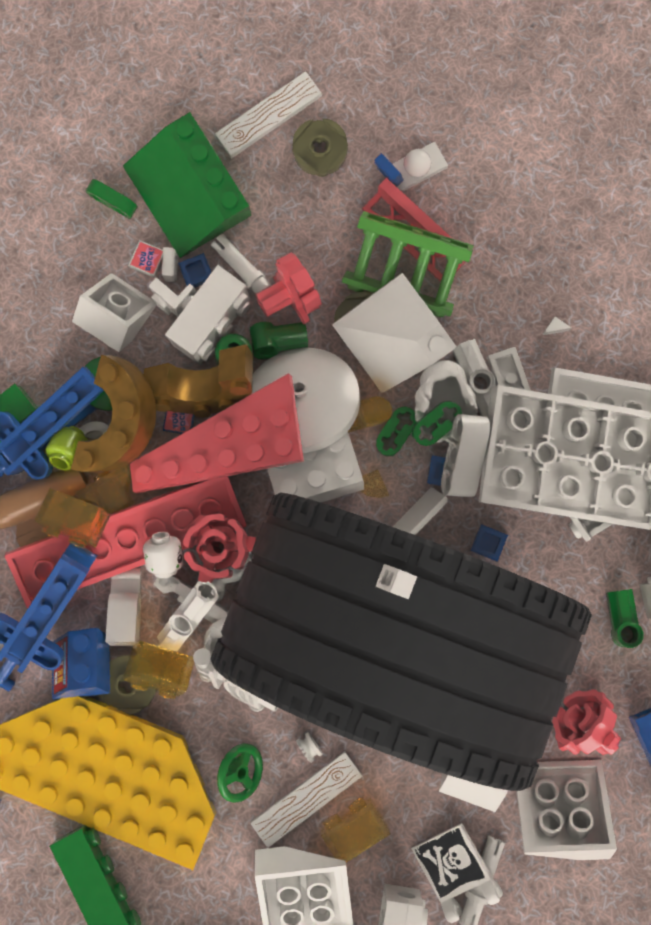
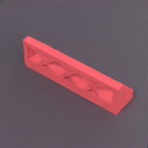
(412, 214)

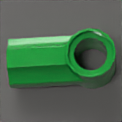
(270, 339)
(623, 614)

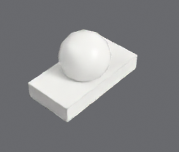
(420, 165)

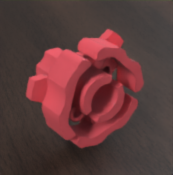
(291, 287)
(236, 546)
(587, 727)

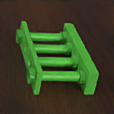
(427, 244)

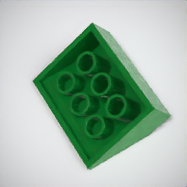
(186, 186)

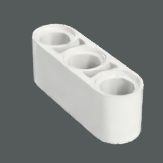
(465, 455)

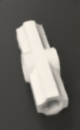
(471, 360)
(188, 616)

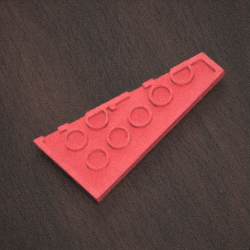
(241, 439)

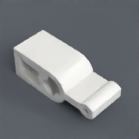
(124, 609)

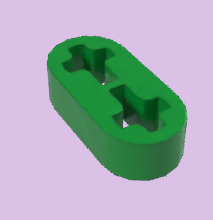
(111, 198)
(431, 418)
(390, 427)

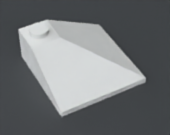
(394, 334)
(567, 812)
(301, 888)

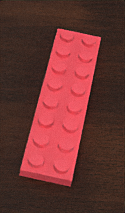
(126, 533)

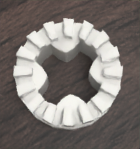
(309, 746)

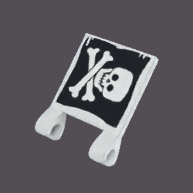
(454, 868)

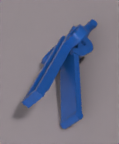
(24, 443)
(27, 639)

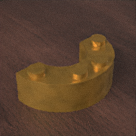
(203, 390)
(131, 418)

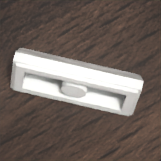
(421, 512)

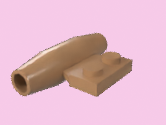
(24, 502)

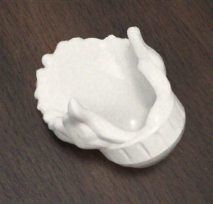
(441, 383)

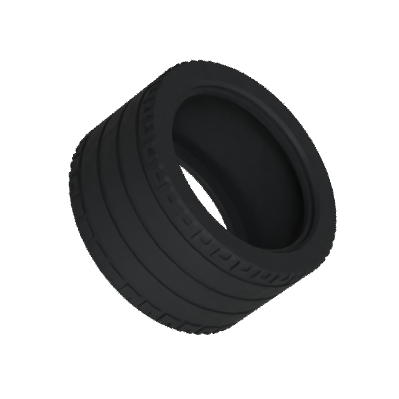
(438, 679)

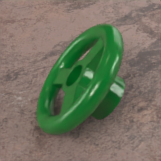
(236, 769)

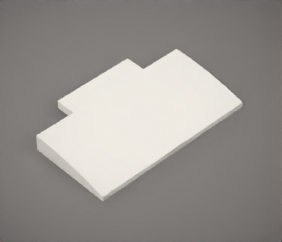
(572, 450)

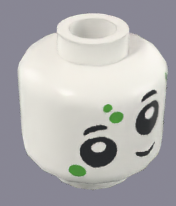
(163, 555)

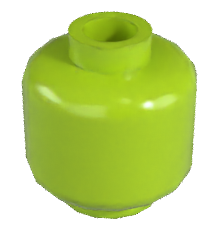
(63, 447)

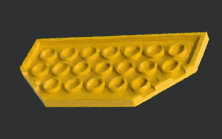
(109, 775)

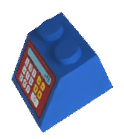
(84, 665)

